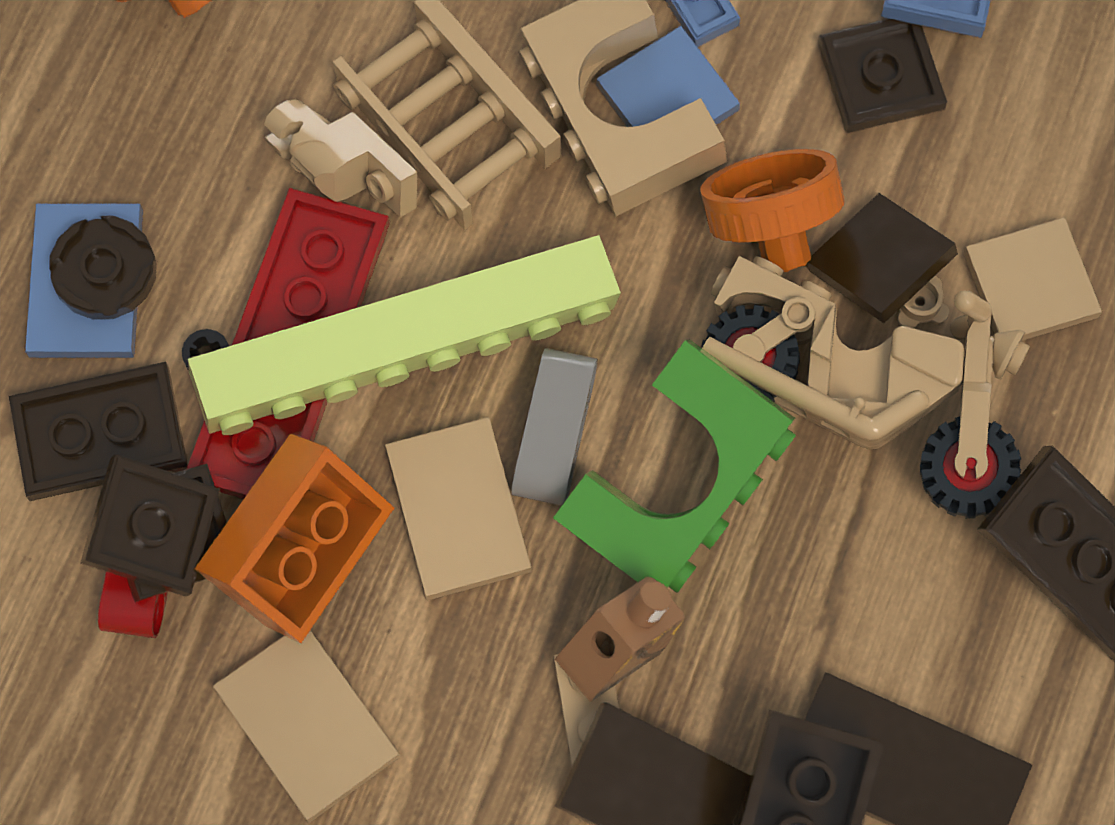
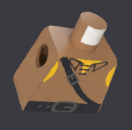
(638, 623)

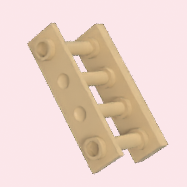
(465, 64)

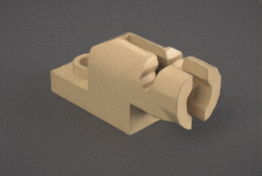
(342, 156)

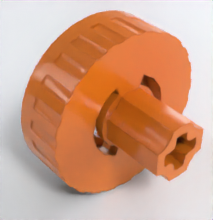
(774, 202)

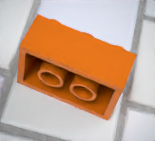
(295, 537)

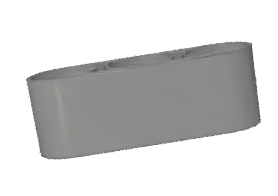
(554, 427)

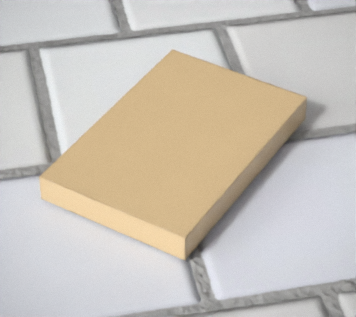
(458, 508)
(306, 723)

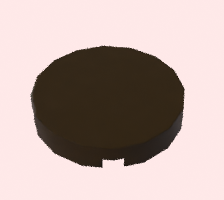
(102, 267)

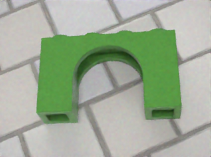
(660, 544)

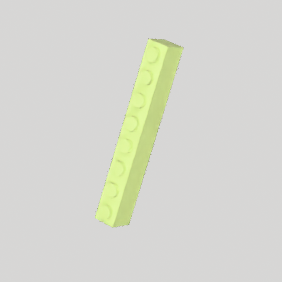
(403, 335)

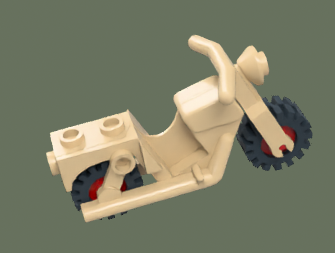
(877, 390)

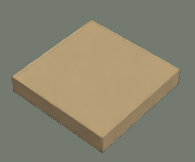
(1033, 280)

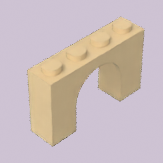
(625, 162)

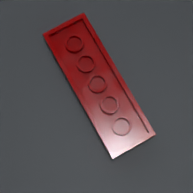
(311, 270)

